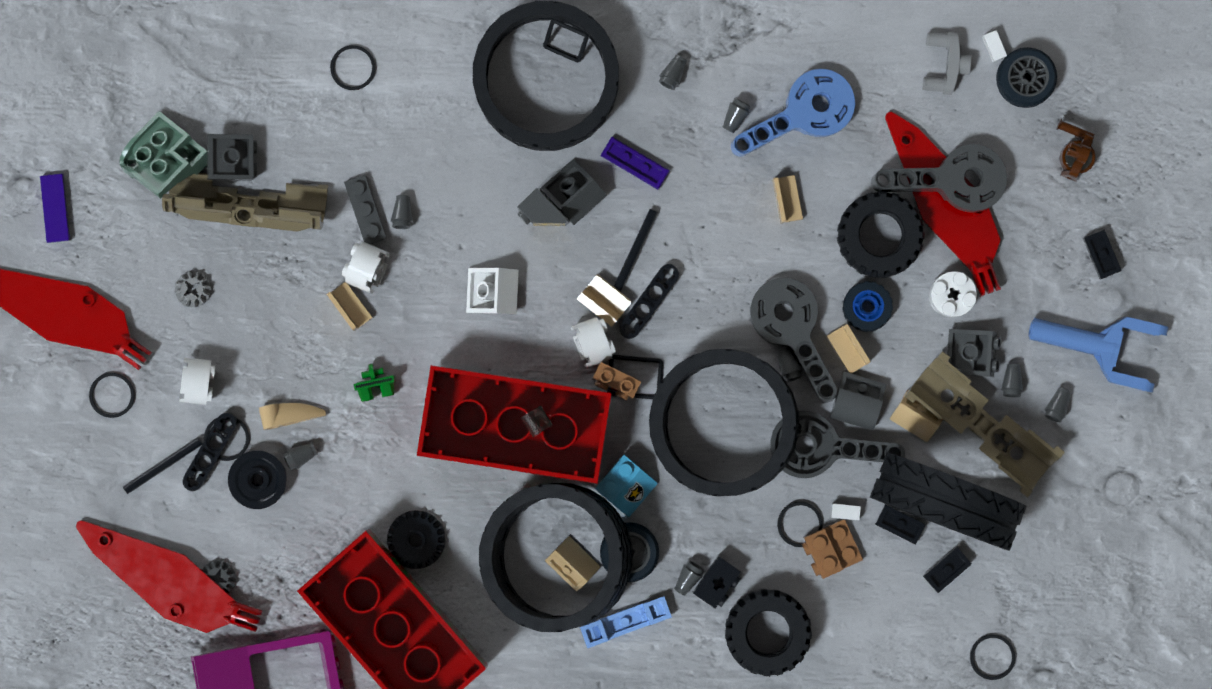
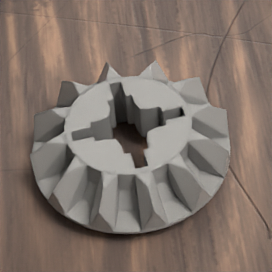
(203, 289)

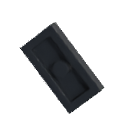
(1102, 254)
(900, 524)
(947, 569)

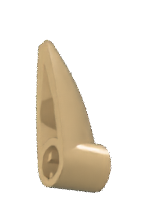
(288, 413)

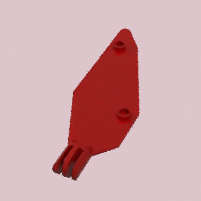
(967, 234)
(68, 314)
(168, 581)

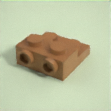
(611, 378)
(832, 549)

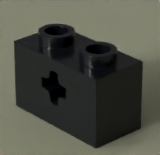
(705, 588)

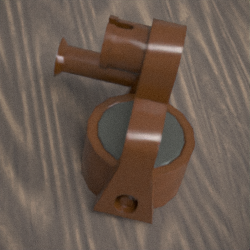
(1078, 155)

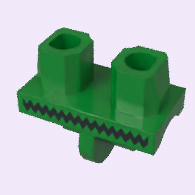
(365, 388)

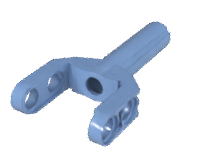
(1103, 345)

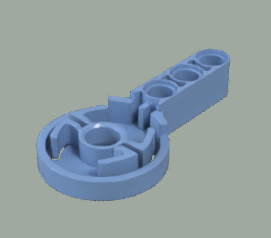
(801, 113)

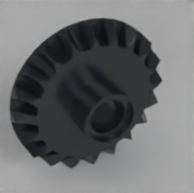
(241, 482)
(416, 523)

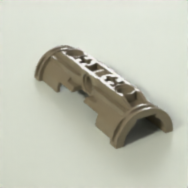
(295, 210)
(1036, 452)

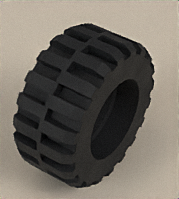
(910, 226)
(799, 632)

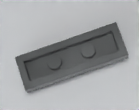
(365, 210)

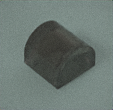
(537, 421)

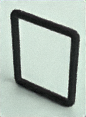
(583, 46)
(642, 359)

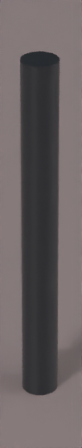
(643, 232)
(161, 466)

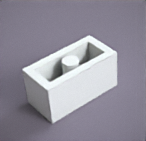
(994, 46)
(845, 511)

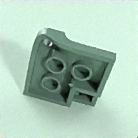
(162, 155)

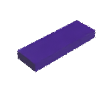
(634, 163)
(54, 208)

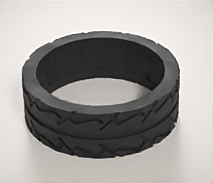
(530, 13)
(659, 422)
(948, 501)
(493, 564)

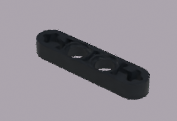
(651, 303)
(209, 451)

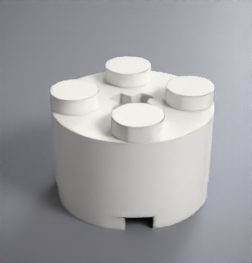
(365, 267)
(941, 288)
(592, 341)
(196, 381)

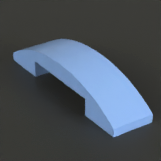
(625, 621)

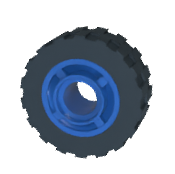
(857, 316)

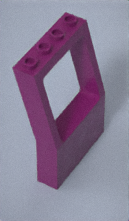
(232, 666)

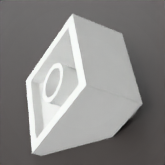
(492, 291)

